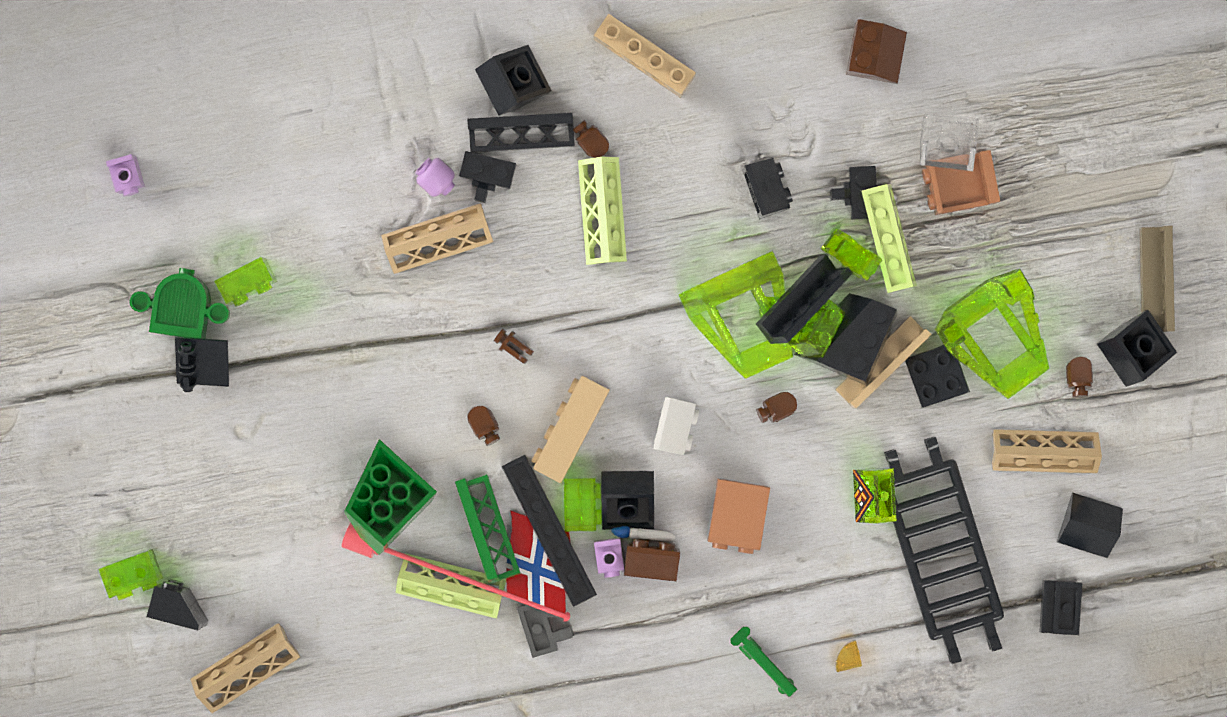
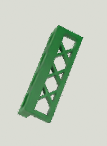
(476, 526)

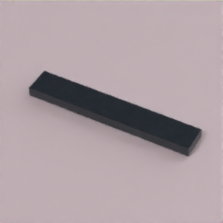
(549, 530)

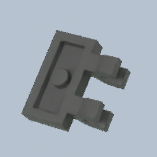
(539, 631)

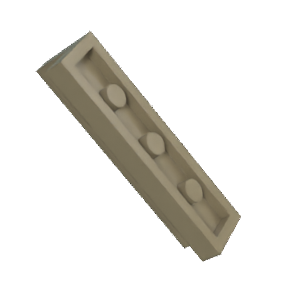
(1157, 274)

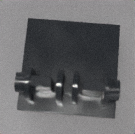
(201, 362)
(936, 376)

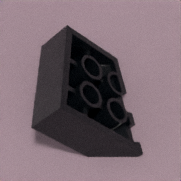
(858, 338)

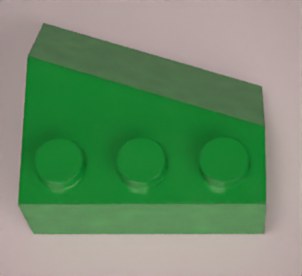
(386, 498)

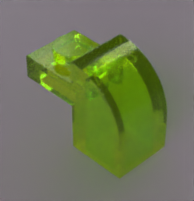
(851, 254)

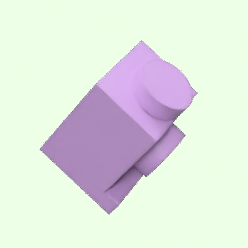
(130, 164)
(605, 547)

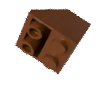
(652, 561)

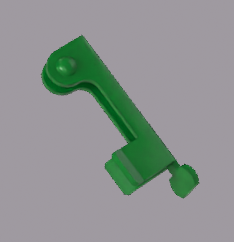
(754, 651)

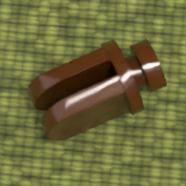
(591, 140)
(504, 339)
(1079, 376)
(777, 407)
(483, 424)

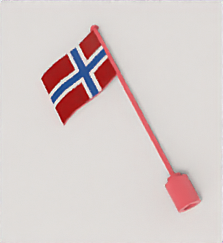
(535, 585)

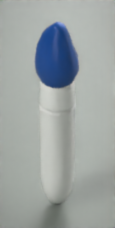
(625, 532)

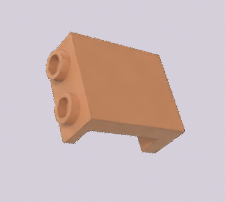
(961, 189)
(738, 515)

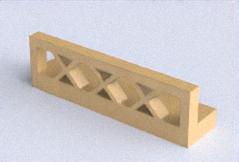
(435, 233)
(894, 353)
(1046, 456)
(240, 665)

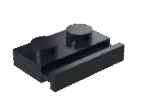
(1060, 607)

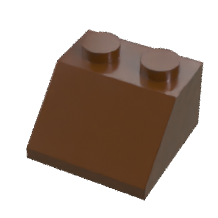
(876, 51)

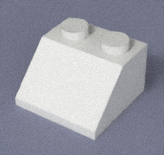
(675, 425)

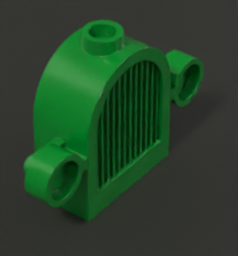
(180, 306)

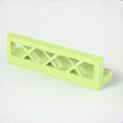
(607, 210)
(889, 238)
(449, 590)

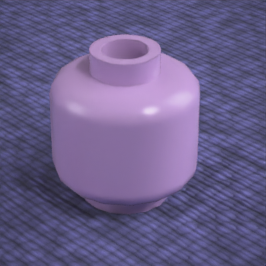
(435, 177)

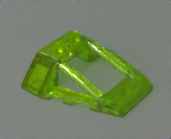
(725, 287)
(994, 293)

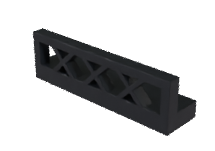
(521, 122)
(802, 300)

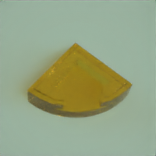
(848, 657)

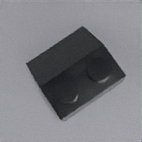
(513, 79)
(767, 188)
(1137, 348)
(627, 499)
(176, 606)

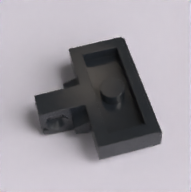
(486, 173)
(859, 179)

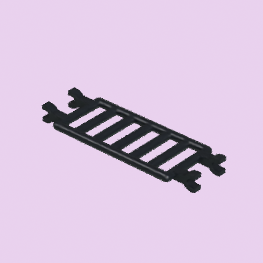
(911, 559)

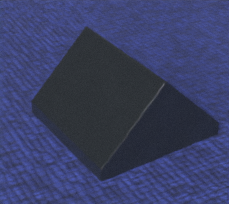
(1091, 525)

